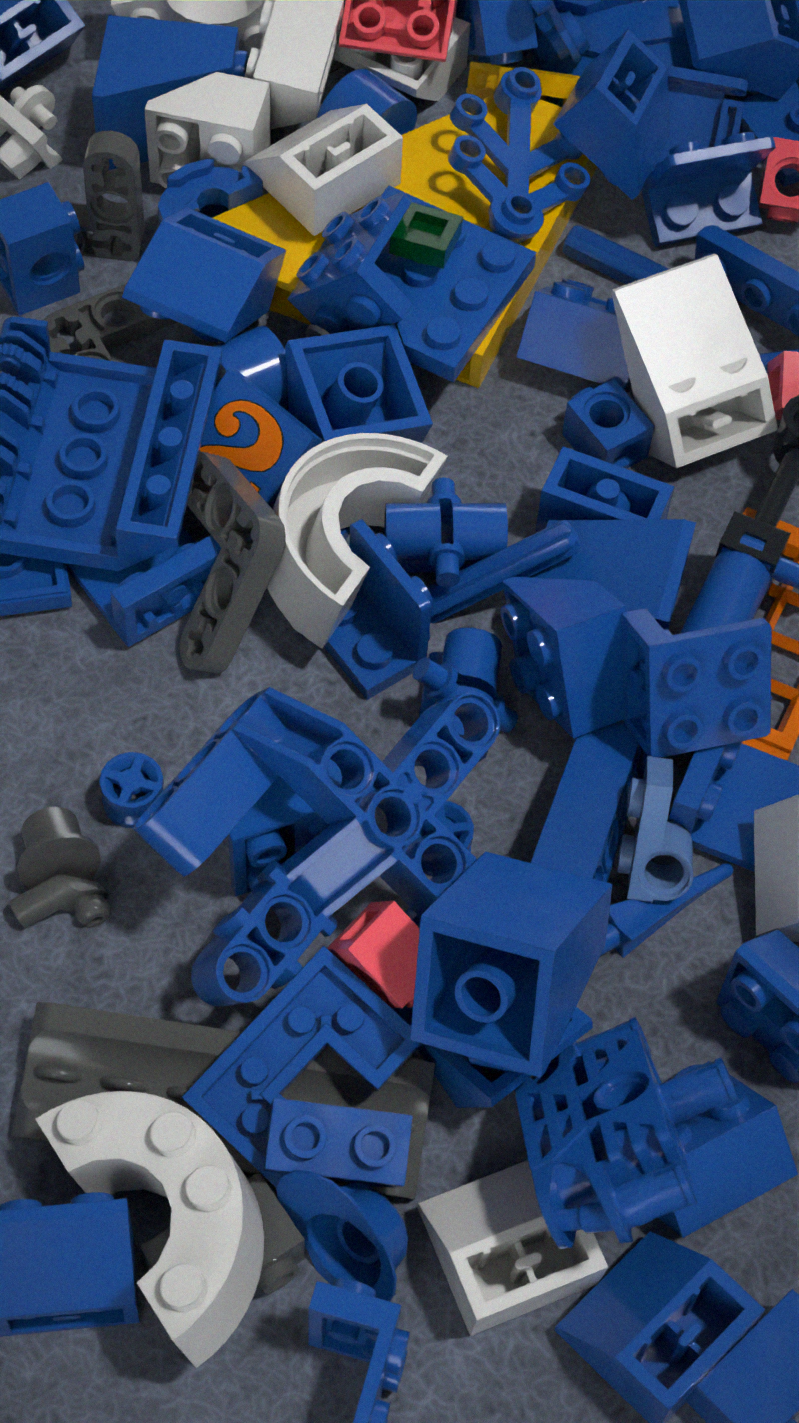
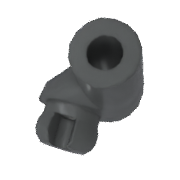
(65, 894)

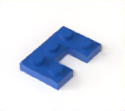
(313, 1011)

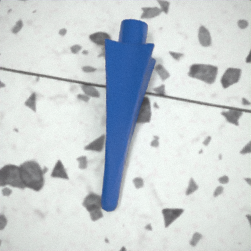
(635, 920)

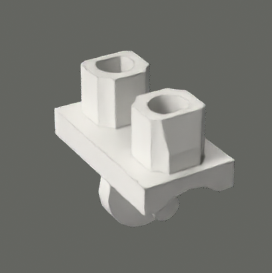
(27, 144)

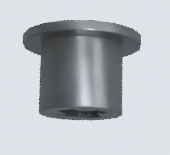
(56, 848)

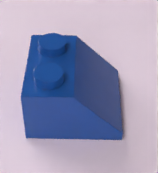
(355, 385)

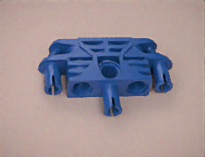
(607, 1134)

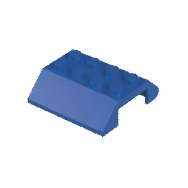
(97, 448)

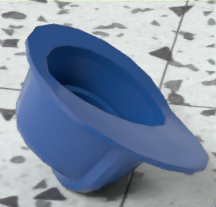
(346, 1229)

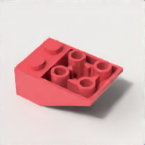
(399, 27)

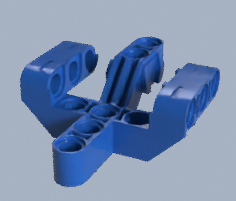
(291, 740)

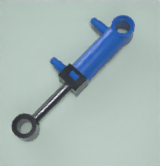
(752, 548)

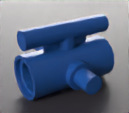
(445, 532)
(466, 665)

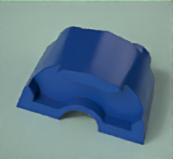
(208, 189)

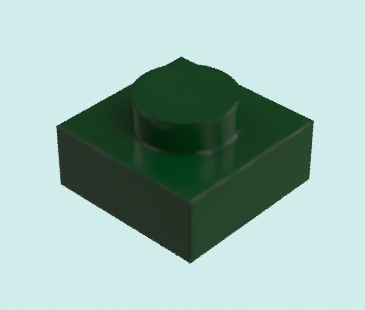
(426, 235)

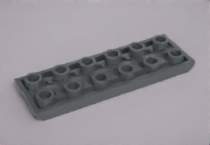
(101, 1051)

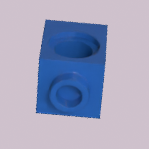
(608, 425)

